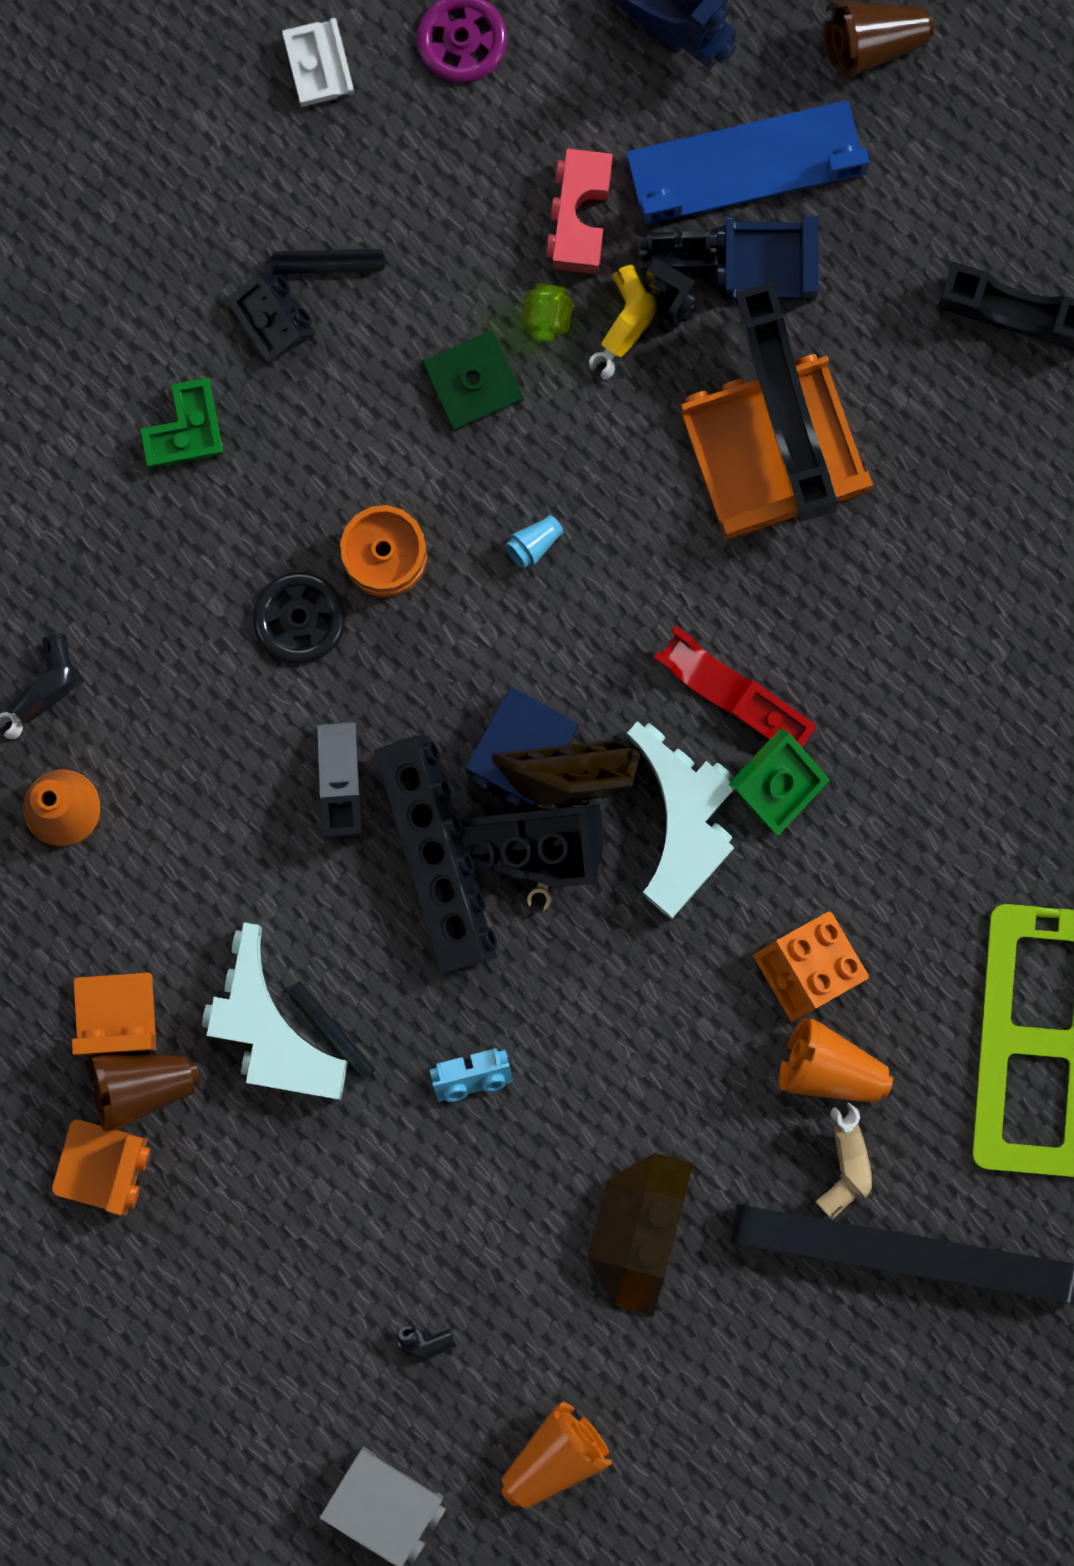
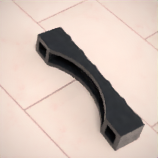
(785, 402)

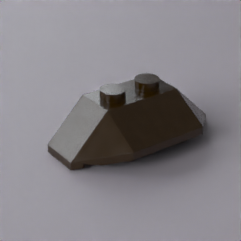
(570, 772)
(639, 1230)

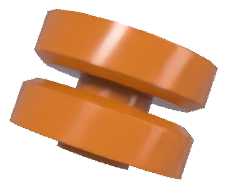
(368, 534)

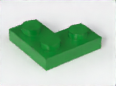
(194, 434)

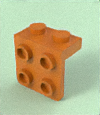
(101, 1167)

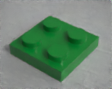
(779, 782)

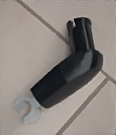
(45, 690)

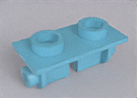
(489, 1073)

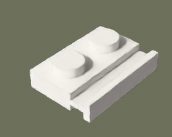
(318, 62)

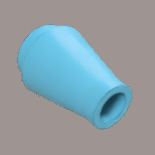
(533, 541)

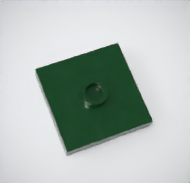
(473, 380)

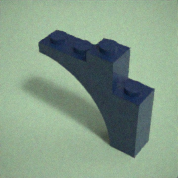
(692, 24)

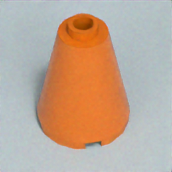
(73, 813)
(831, 1066)
(555, 1459)

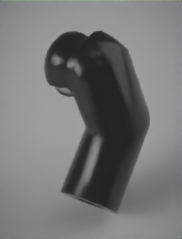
(421, 1345)

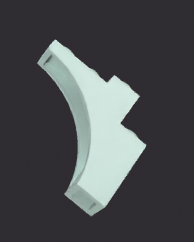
(690, 799)
(250, 1017)

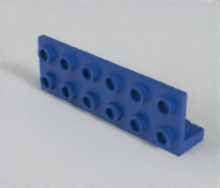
(747, 162)

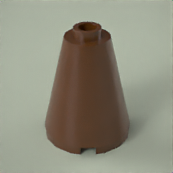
(873, 33)
(138, 1085)

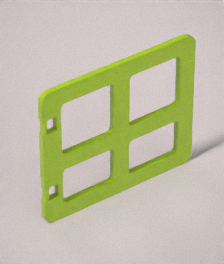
(1003, 1038)

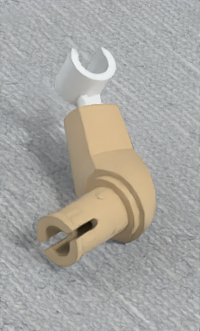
(854, 1165)

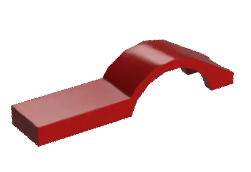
(731, 690)

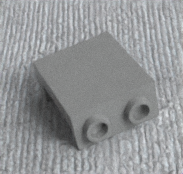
(383, 1509)

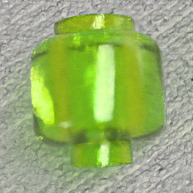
(546, 312)

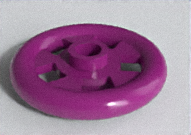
(468, 68)

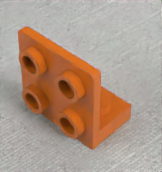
(810, 966)
(114, 1014)

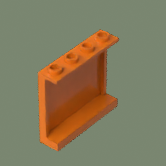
(742, 458)

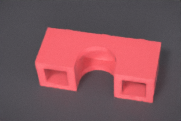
(583, 178)

